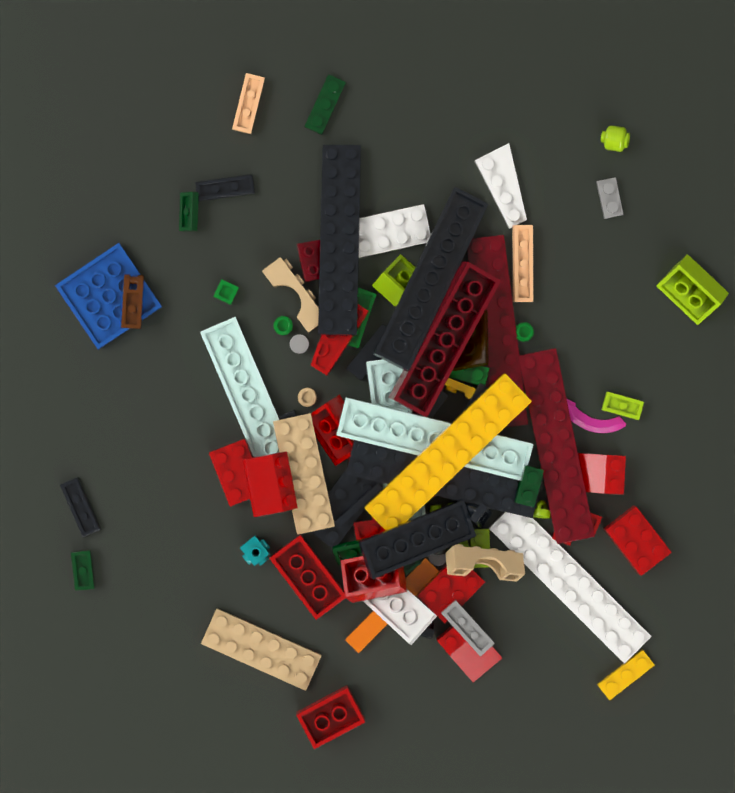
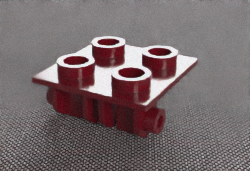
(310, 259)

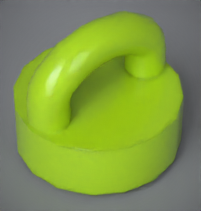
(542, 513)

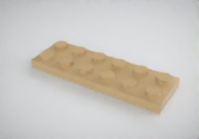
(299, 440)
(261, 649)

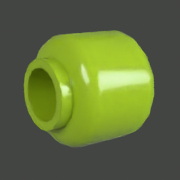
(615, 138)

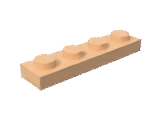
(522, 263)

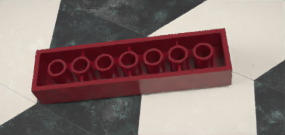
(445, 339)

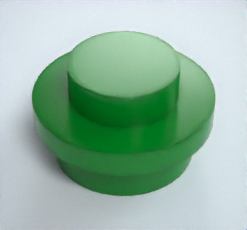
(283, 325)
(524, 331)

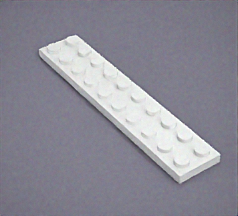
(572, 584)

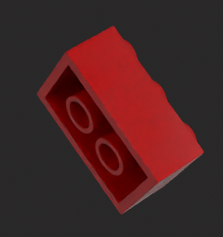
(231, 471)
(637, 540)
(359, 585)
(446, 588)
(330, 717)

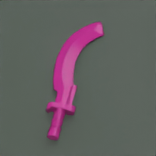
(592, 424)

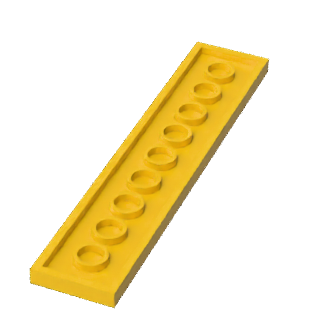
(448, 453)

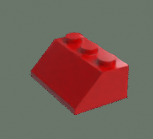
(325, 426)
(270, 484)

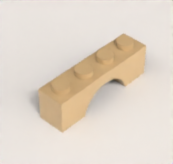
(280, 275)
(506, 564)

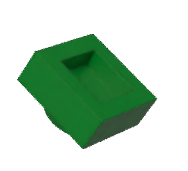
(226, 292)

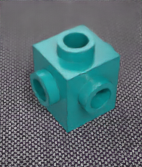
(255, 543)

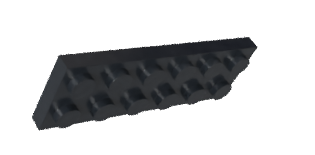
(417, 539)

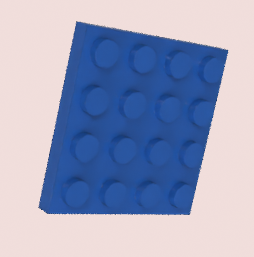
(97, 295)

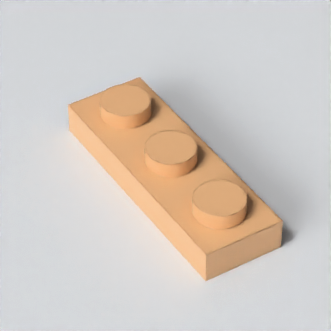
(248, 103)

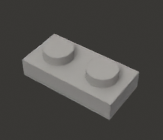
(609, 198)

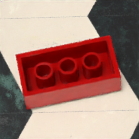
(308, 576)

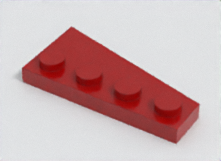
(332, 346)

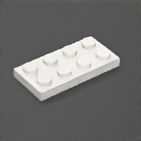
(393, 231)
(403, 613)

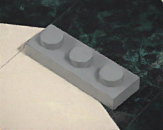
(467, 628)

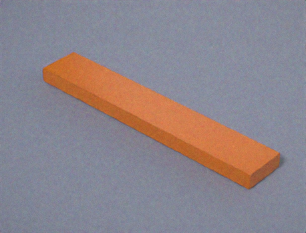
(374, 623)

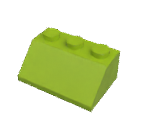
(394, 279)
(692, 289)

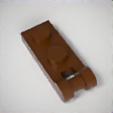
(132, 302)

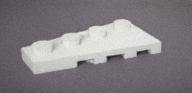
(501, 179)

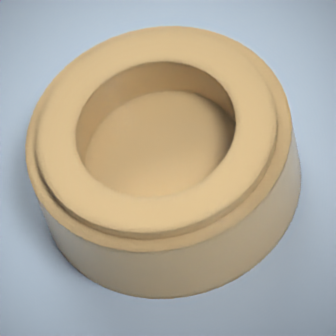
(307, 397)

